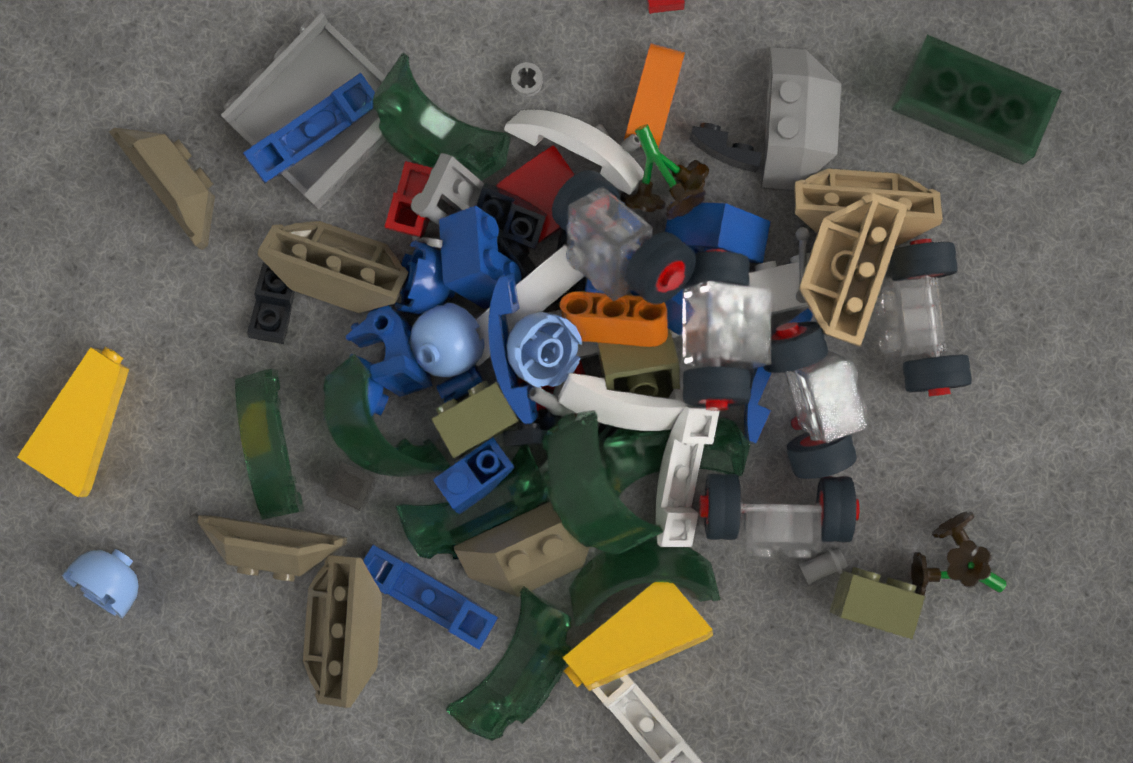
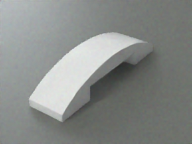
(582, 139)
(535, 293)
(618, 408)
(680, 473)
(645, 722)

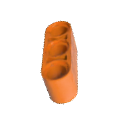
(655, 90)
(622, 321)

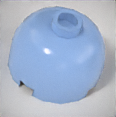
(446, 341)
(543, 349)
(105, 580)

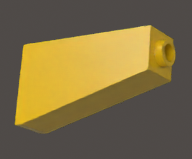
(78, 423)
(638, 635)

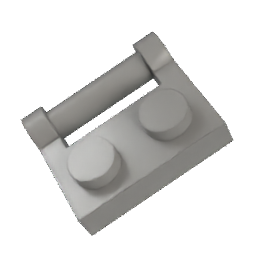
(452, 184)

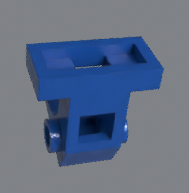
(399, 369)

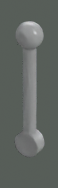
(802, 235)
(429, 241)

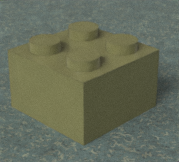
(640, 368)
(475, 419)
(883, 606)

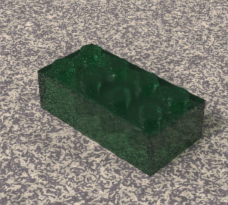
(976, 100)

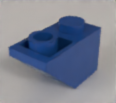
(474, 476)

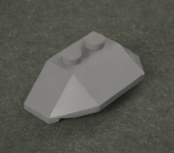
(799, 118)

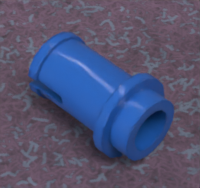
(459, 385)

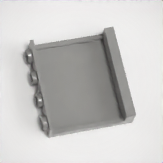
(293, 84)

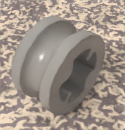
(537, 79)

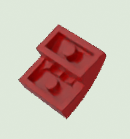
(539, 184)

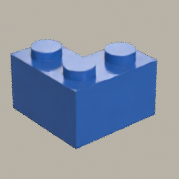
(722, 228)
(472, 255)

